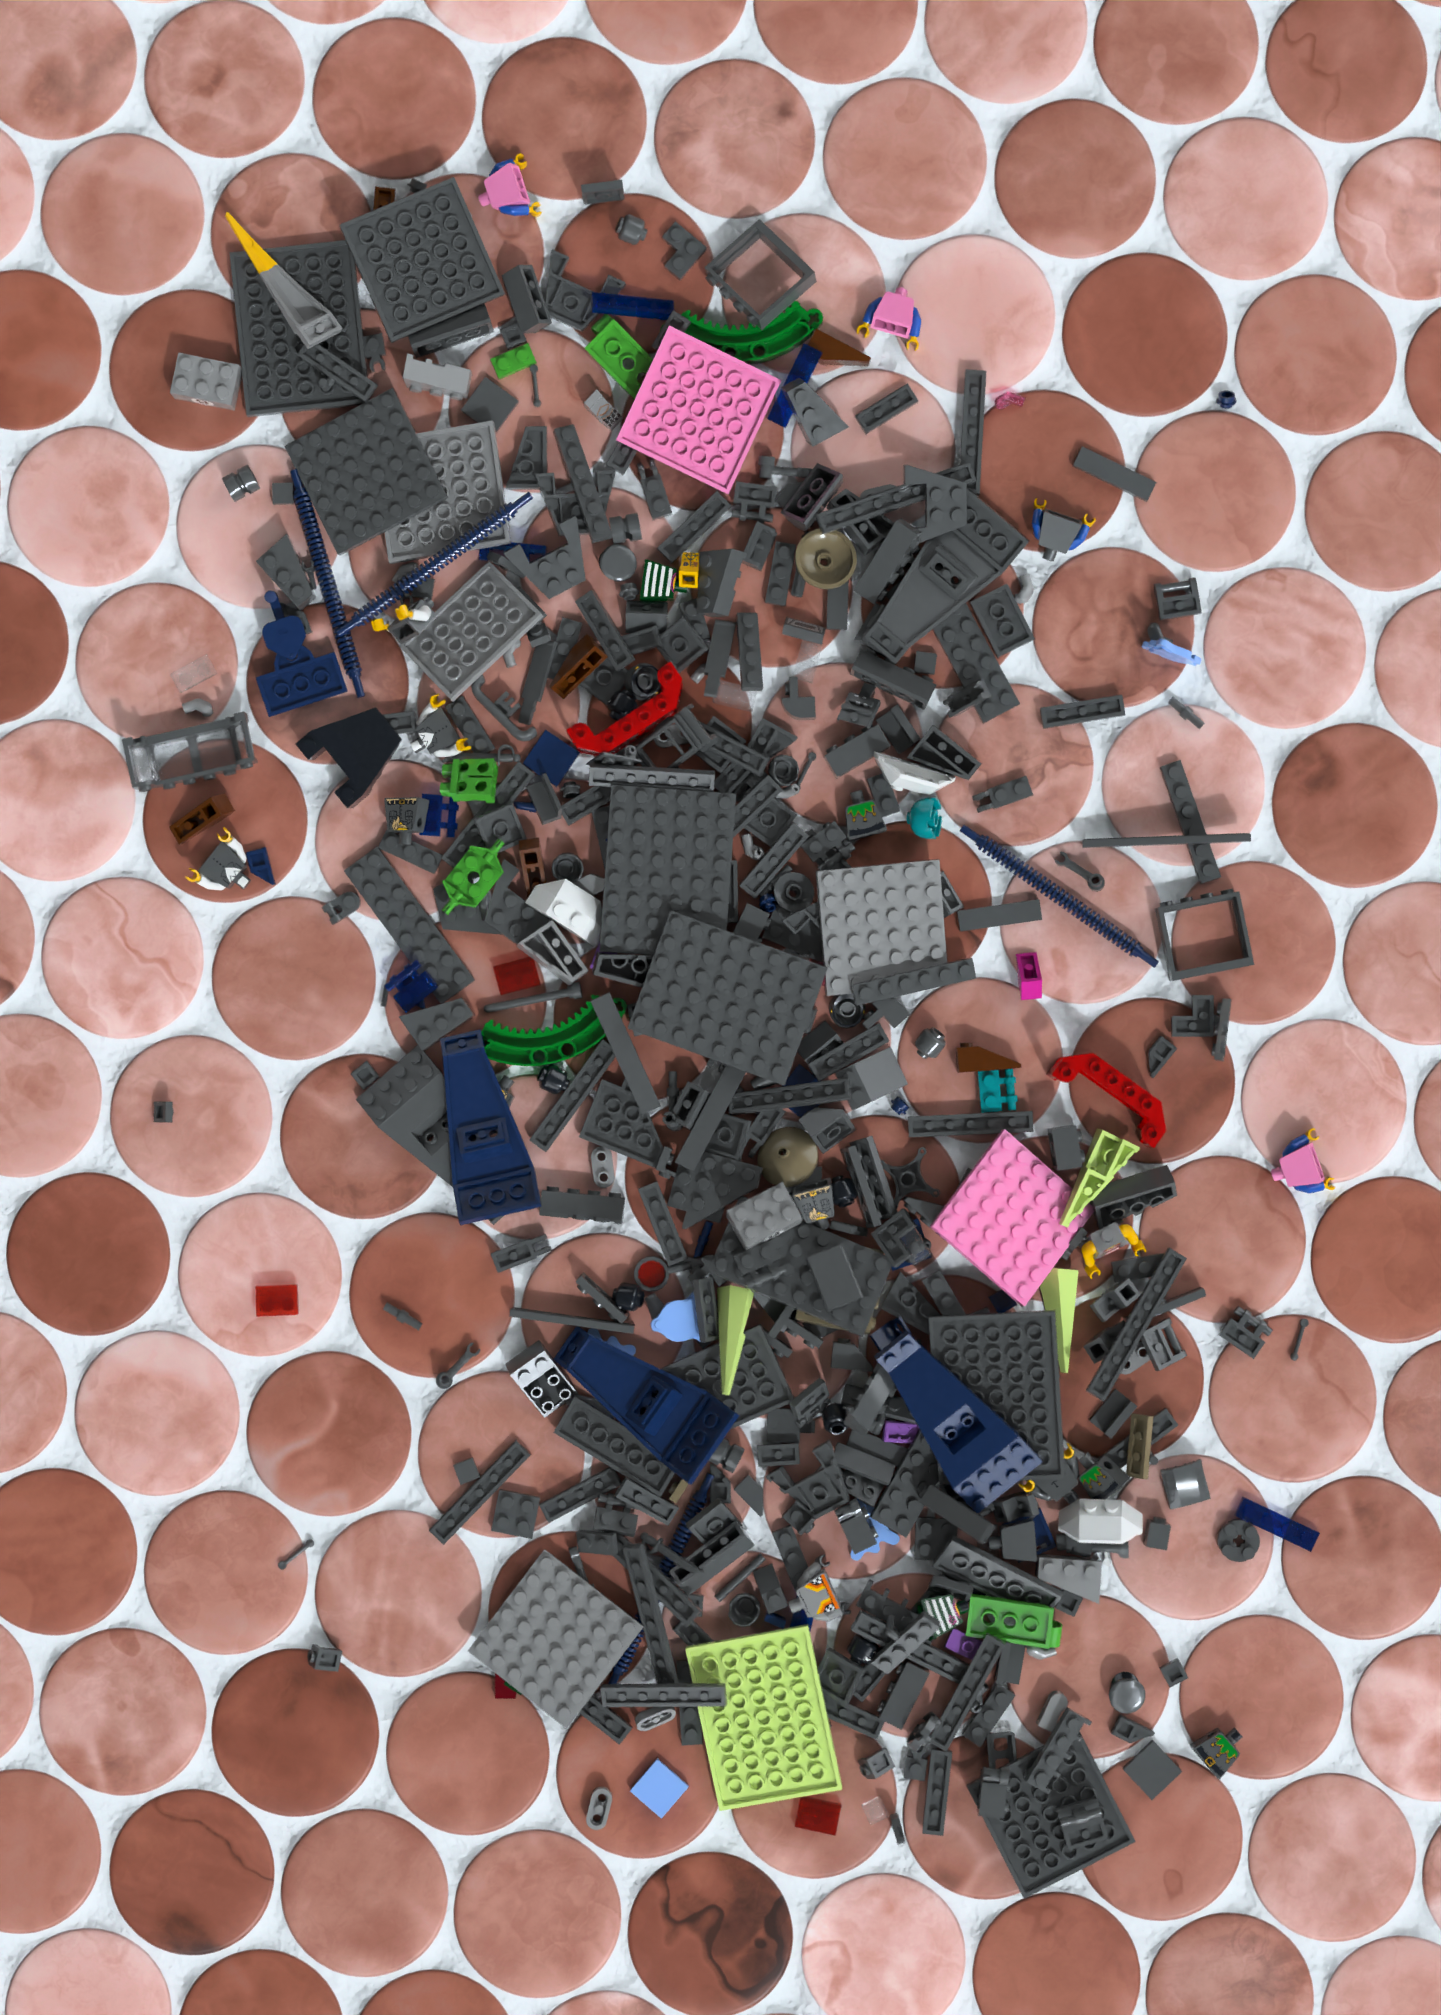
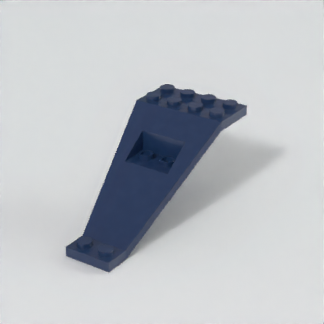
(491, 1173)
(679, 1424)
(980, 1454)

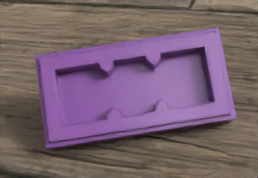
(899, 1431)
(962, 1644)

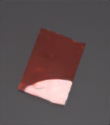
(517, 975)
(277, 1300)
(818, 1815)

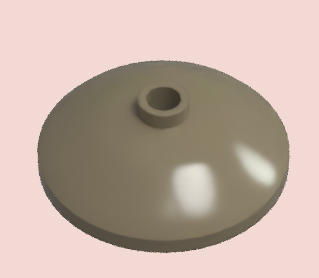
(835, 550)
(796, 1164)

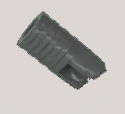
(750, 781)

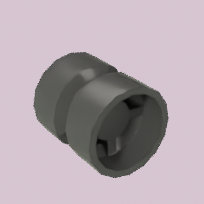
(241, 483)
(625, 528)
(727, 1455)

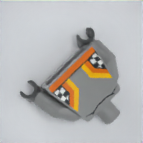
(817, 1594)

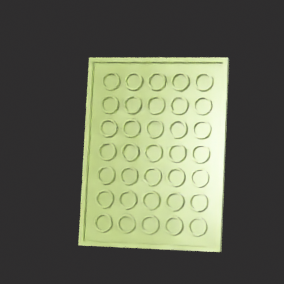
(775, 1727)

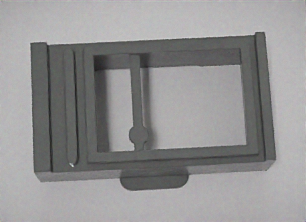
(691, 730)

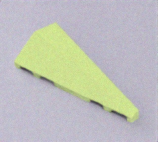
(1101, 1163)
(1060, 1295)
(732, 1317)

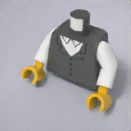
(409, 620)
(437, 732)
(223, 866)

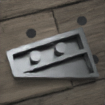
(812, 413)

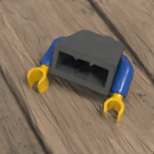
(1058, 531)

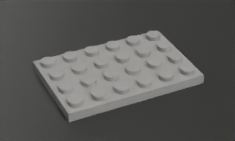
(472, 631)

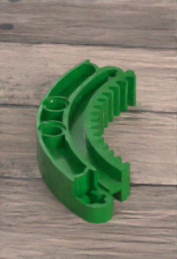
(776, 339)
(519, 1048)

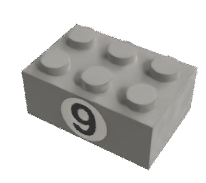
(206, 381)
(764, 1216)

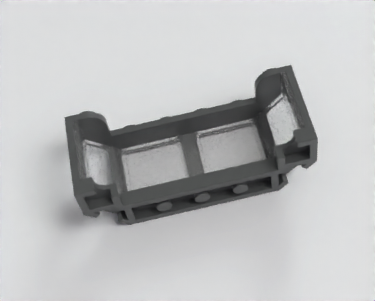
(190, 754)

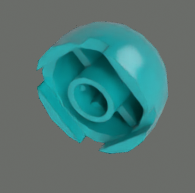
(925, 819)

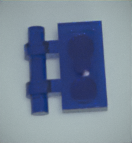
(434, 816)
(416, 990)

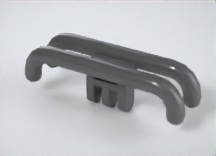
(502, 711)

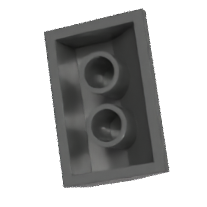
(812, 496)

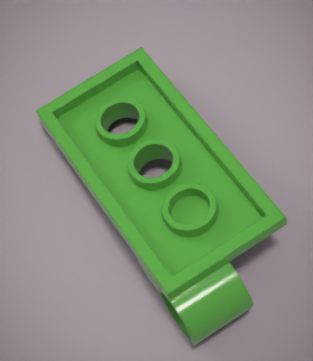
(612, 347)
(1032, 1627)

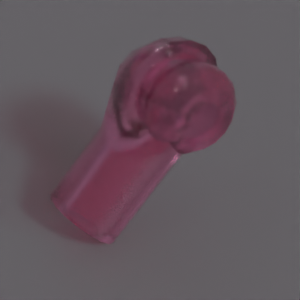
(1007, 399)

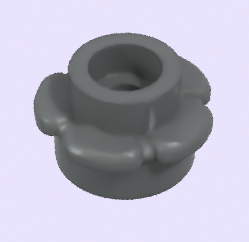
(416, 185)
(628, 591)
(570, 789)

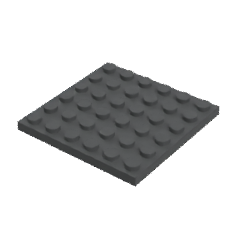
(422, 259)
(366, 471)
(1031, 1830)

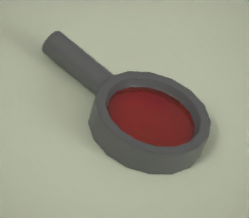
(653, 1273)

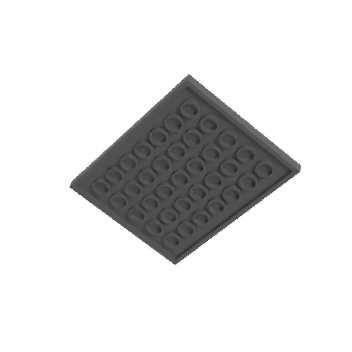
(271, 370)
(664, 856)
(727, 997)
(1013, 1370)

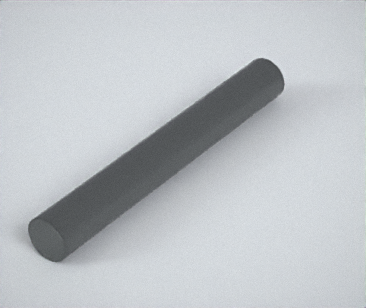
(740, 1577)

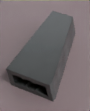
(957, 1513)

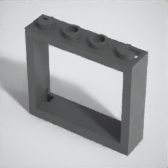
(738, 247)
(1205, 900)

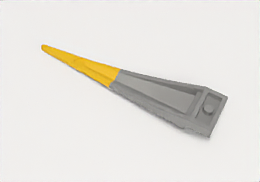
(301, 310)

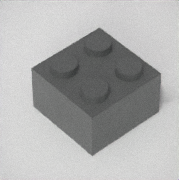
(1065, 1147)

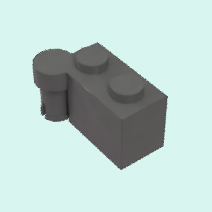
(687, 1108)
(855, 1526)
(992, 1792)

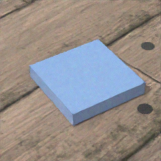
(659, 1788)

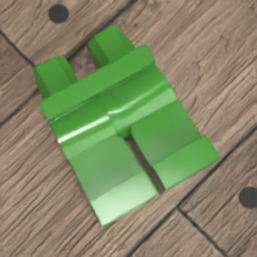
(470, 780)

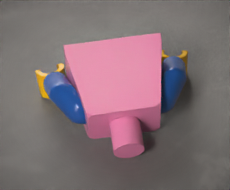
(507, 189)
(894, 315)
(1301, 1166)

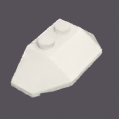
(912, 776)
(569, 908)
(1100, 1521)

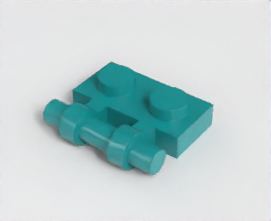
(990, 1091)

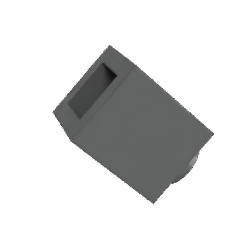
(1157, 1533)

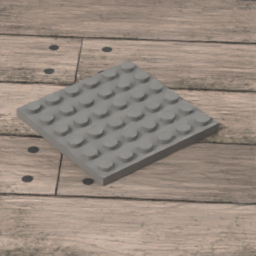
(472, 478)
(879, 921)
(555, 1638)

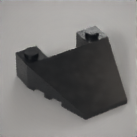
(360, 748)

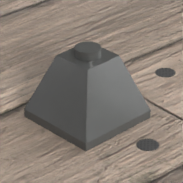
(827, 1126)

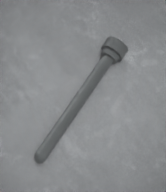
(573, 991)

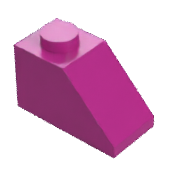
(1029, 976)

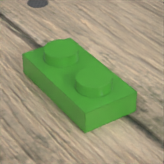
(513, 361)

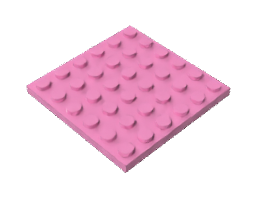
(698, 410)
(1010, 1218)

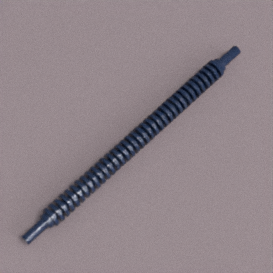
(329, 591)
(358, 618)
(1136, 950)
(683, 1533)

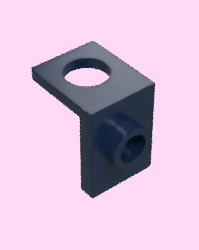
(888, 1332)

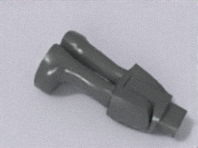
(1066, 1543)

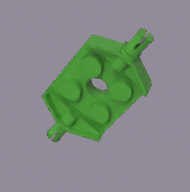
(478, 860)

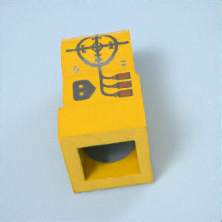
(689, 568)

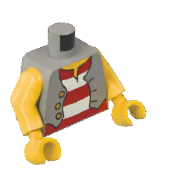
(1107, 1241)

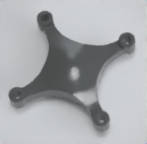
(909, 1178)

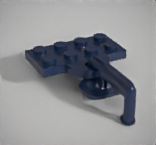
(300, 680)

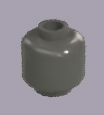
(631, 229)
(930, 1043)

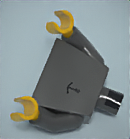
(1057, 1488)

